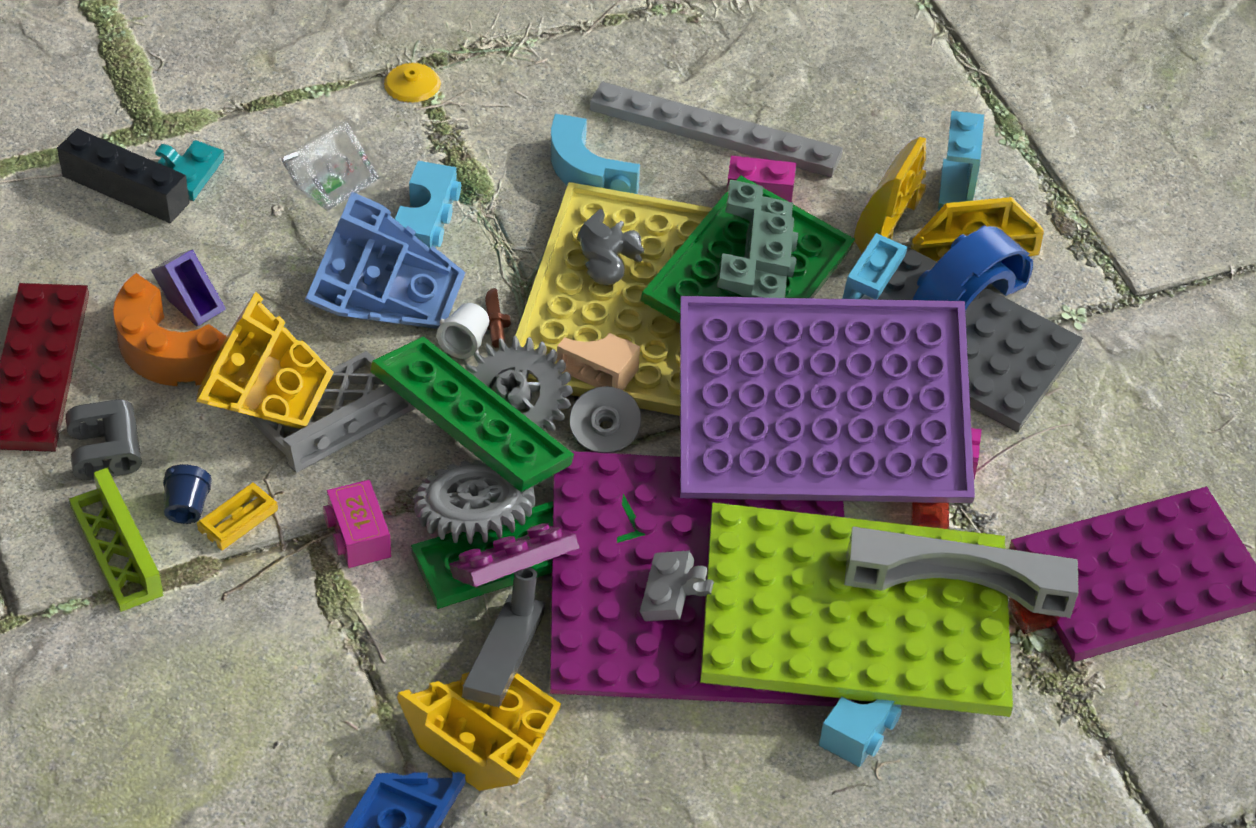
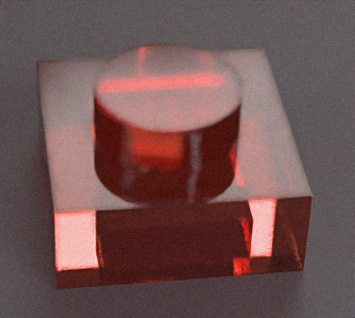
(930, 514)
(1030, 621)

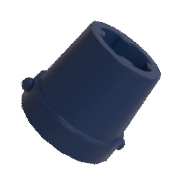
(185, 492)

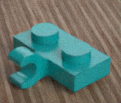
(197, 164)

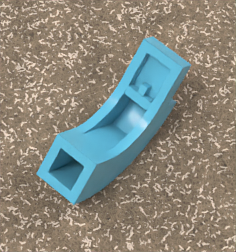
(578, 165)

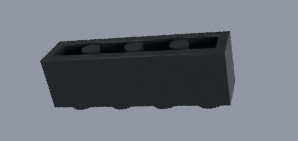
(123, 175)

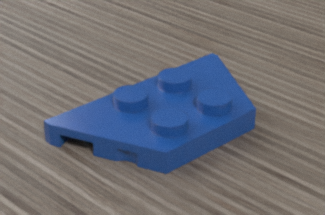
(406, 801)

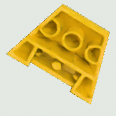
(896, 191)
(265, 371)
(478, 738)

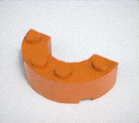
(153, 350)

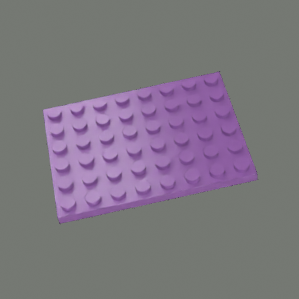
(824, 400)

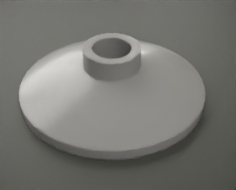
(602, 405)

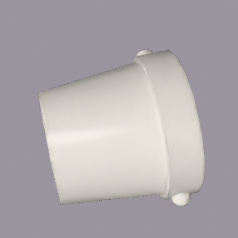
(463, 331)

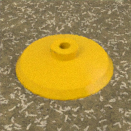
(412, 82)

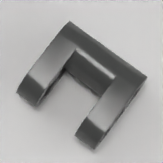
(120, 434)

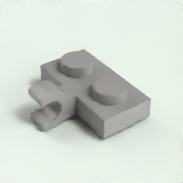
(669, 583)

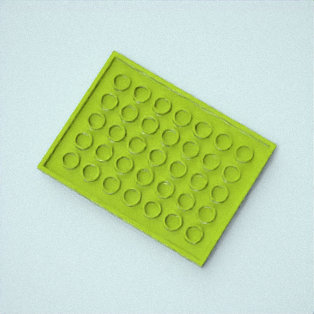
(795, 627)

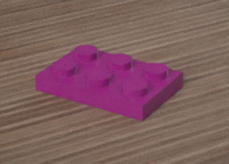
(512, 554)

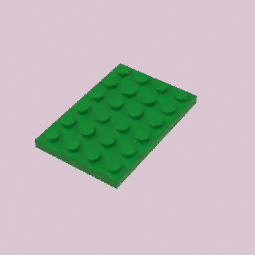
(696, 267)

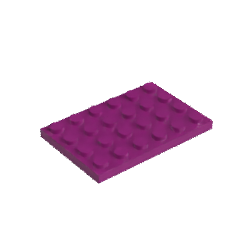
(1149, 572)

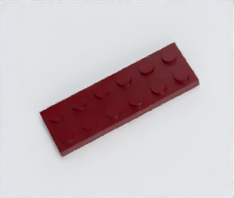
(39, 364)

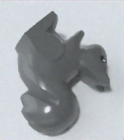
(602, 246)

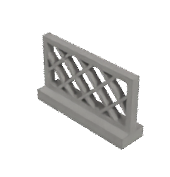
(341, 423)

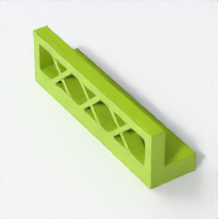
(126, 533)

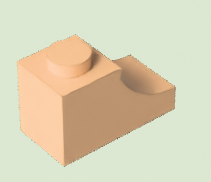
(600, 362)

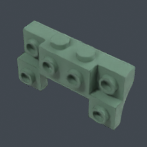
(767, 244)

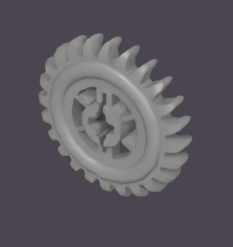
(511, 369)
(471, 505)

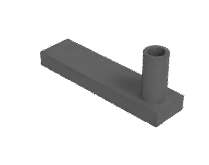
(506, 642)

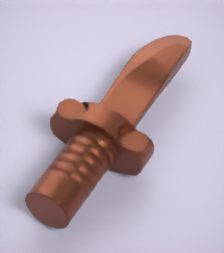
(497, 320)

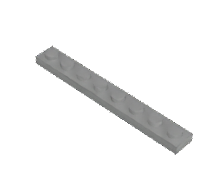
(716, 129)

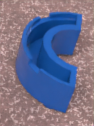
(973, 264)

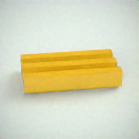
(241, 519)

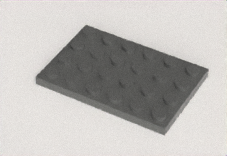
(1009, 348)

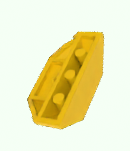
(968, 216)

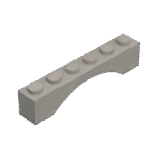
(1035, 580)

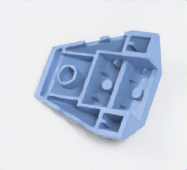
(383, 271)

